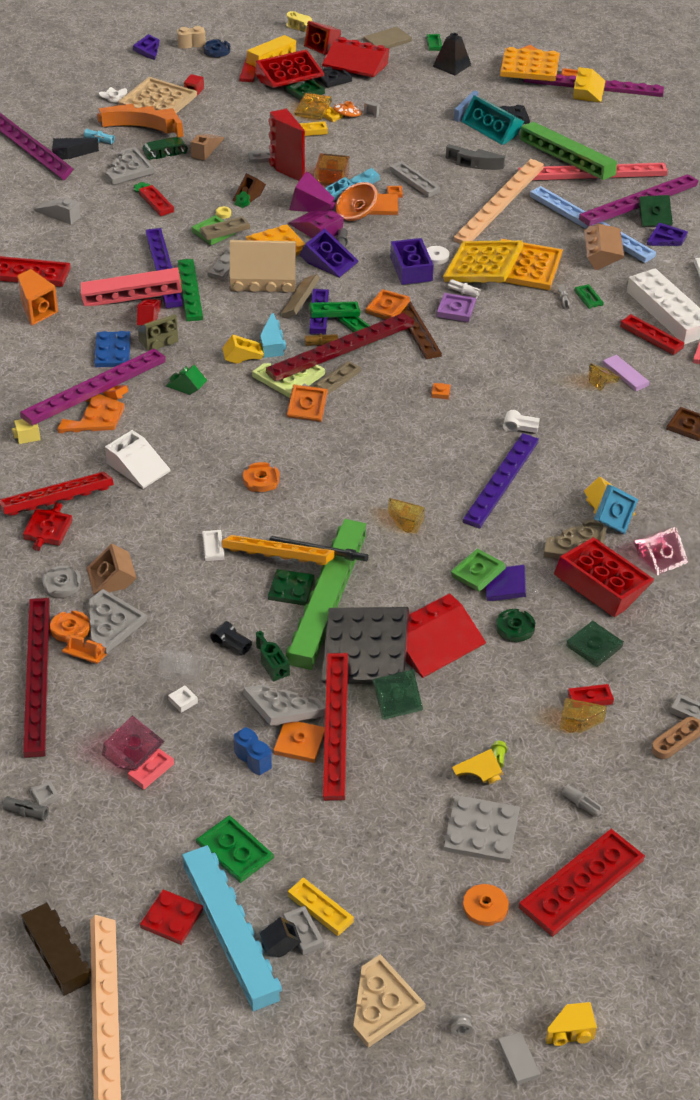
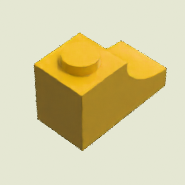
(241, 349)
(482, 765)

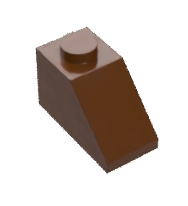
(252, 186)

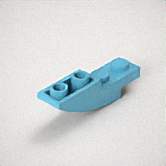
(338, 187)

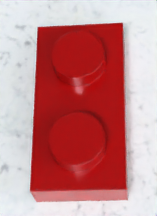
(592, 694)

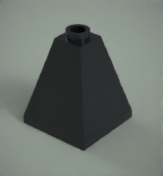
(452, 56)

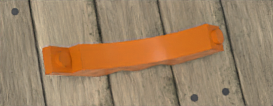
(163, 120)

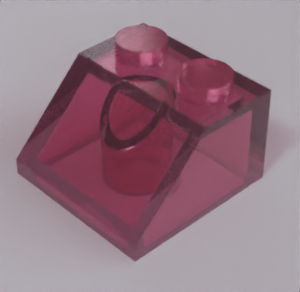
(661, 550)
(131, 745)

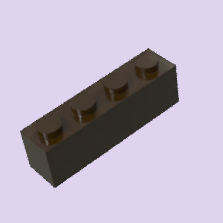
(56, 949)

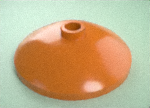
(357, 201)

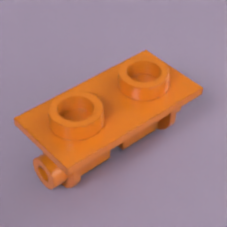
(91, 651)

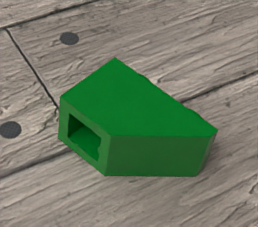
(187, 381)

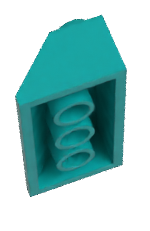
(491, 120)

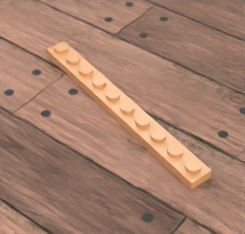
(499, 201)
(105, 1009)

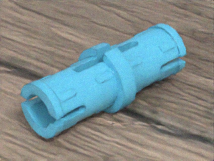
(107, 138)

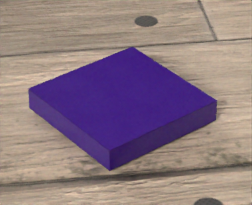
(508, 584)

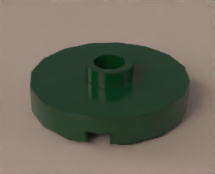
(515, 625)

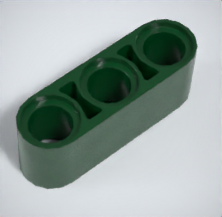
(157, 150)

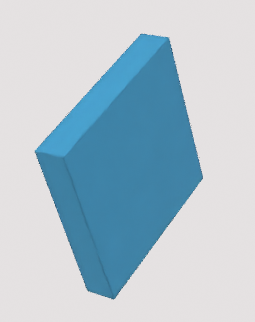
(616, 509)

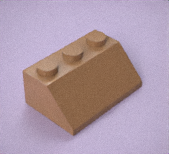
(603, 245)

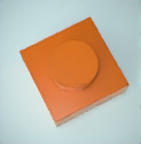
(441, 391)
(116, 392)

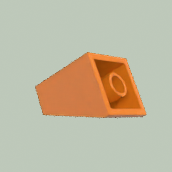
(37, 296)

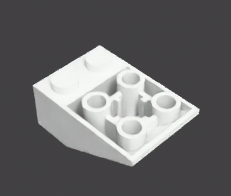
(135, 459)

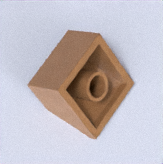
(111, 570)

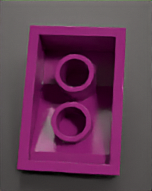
(316, 221)

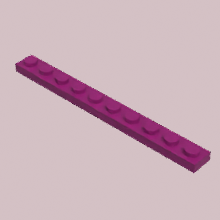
(612, 86)
(34, 148)
(631, 202)
(92, 387)

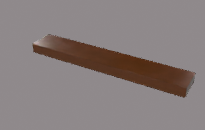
(421, 334)

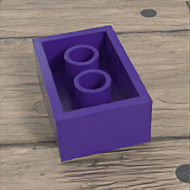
(411, 261)

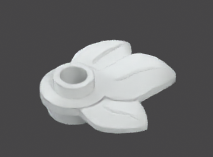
(113, 95)

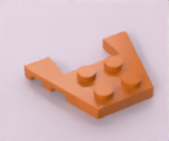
(100, 415)

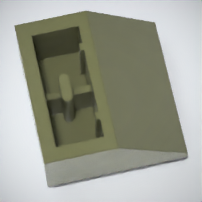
(159, 333)

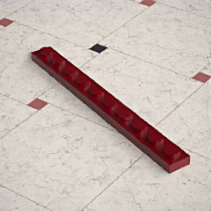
(339, 347)
(37, 678)

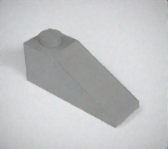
(61, 209)

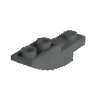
(475, 159)

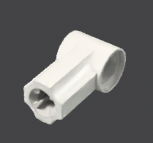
(515, 421)

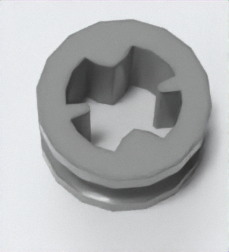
(461, 1024)

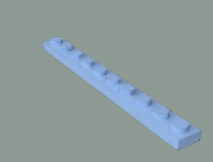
(572, 212)

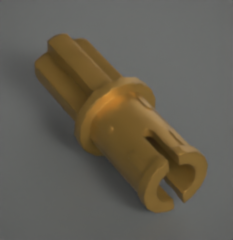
(319, 339)

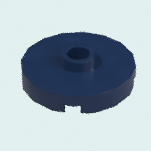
(216, 48)

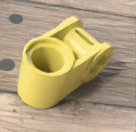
(297, 21)

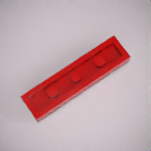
(652, 334)

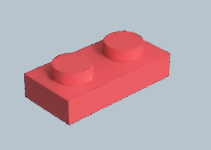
(151, 769)

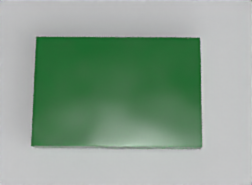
(235, 848)

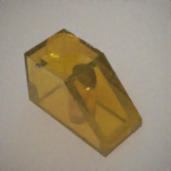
(406, 515)
(581, 715)

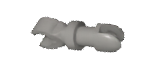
(563, 296)

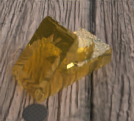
(600, 376)

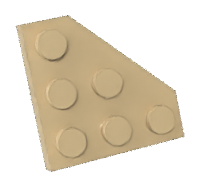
(383, 1001)

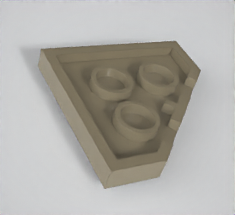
(574, 537)

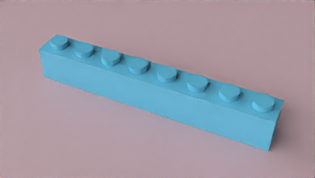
(231, 929)

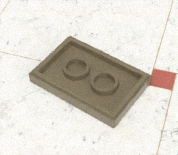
(388, 38)

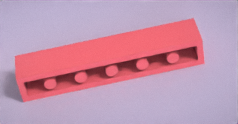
(131, 287)

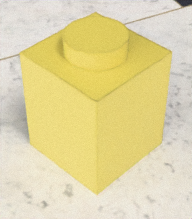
(25, 432)

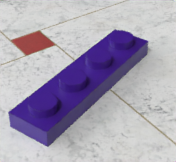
(319, 325)

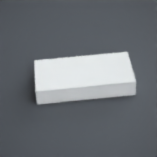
(213, 545)

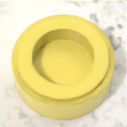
(223, 212)

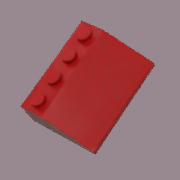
(356, 57)
(287, 69)
(286, 144)
(602, 576)
(440, 635)

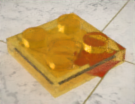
(313, 106)

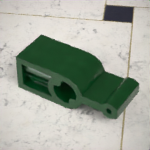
(272, 658)

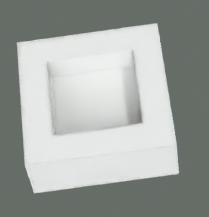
(182, 699)

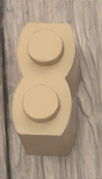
(191, 37)

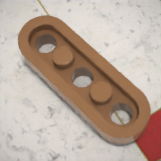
(679, 731)

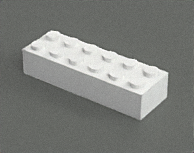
(666, 304)

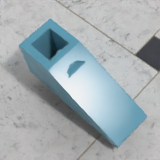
(272, 338)

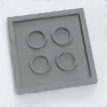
(482, 829)

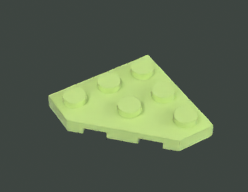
(285, 385)

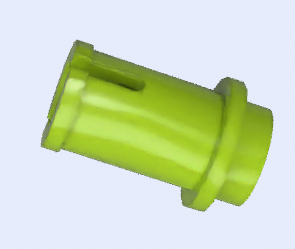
(499, 749)

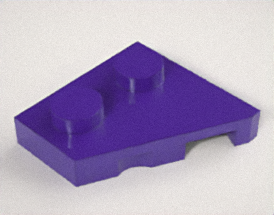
(147, 47)
(667, 236)

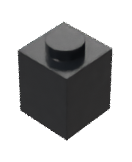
(280, 937)

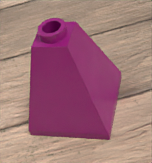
(311, 196)

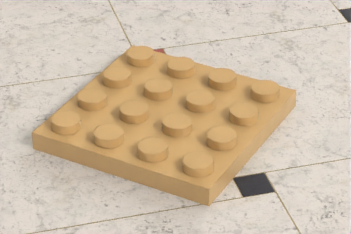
(159, 95)

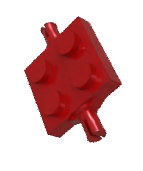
(47, 527)

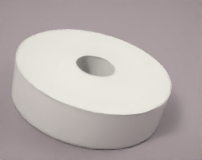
(438, 254)

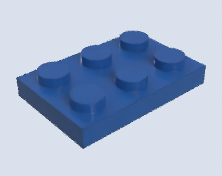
(112, 348)

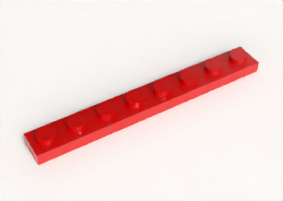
(335, 727)

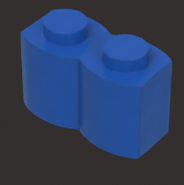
(252, 751)

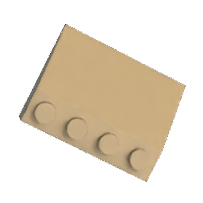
(262, 266)

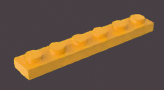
(272, 548)

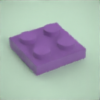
(456, 307)

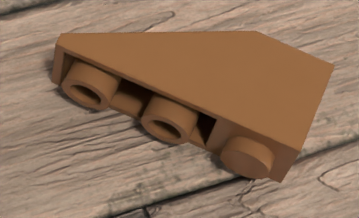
(204, 145)

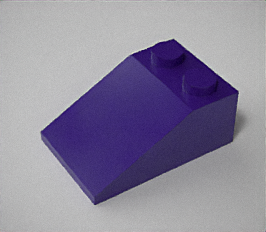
(328, 254)

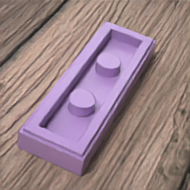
(626, 372)

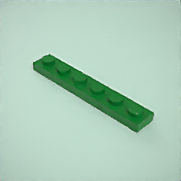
(190, 290)

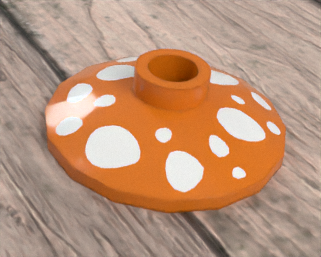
(347, 109)

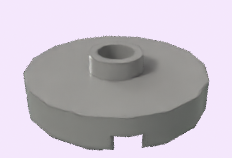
(62, 581)

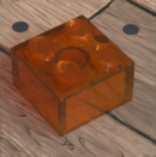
(331, 168)

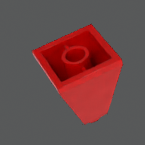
(320, 36)

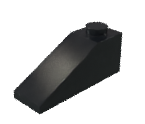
(74, 147)

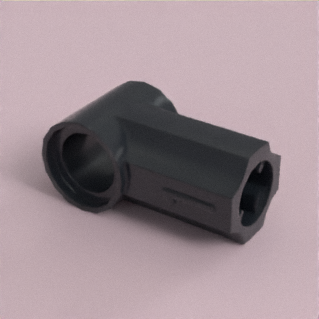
(227, 636)

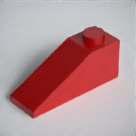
(148, 311)

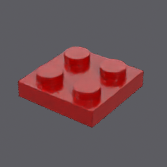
(171, 916)

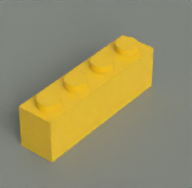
(275, 47)

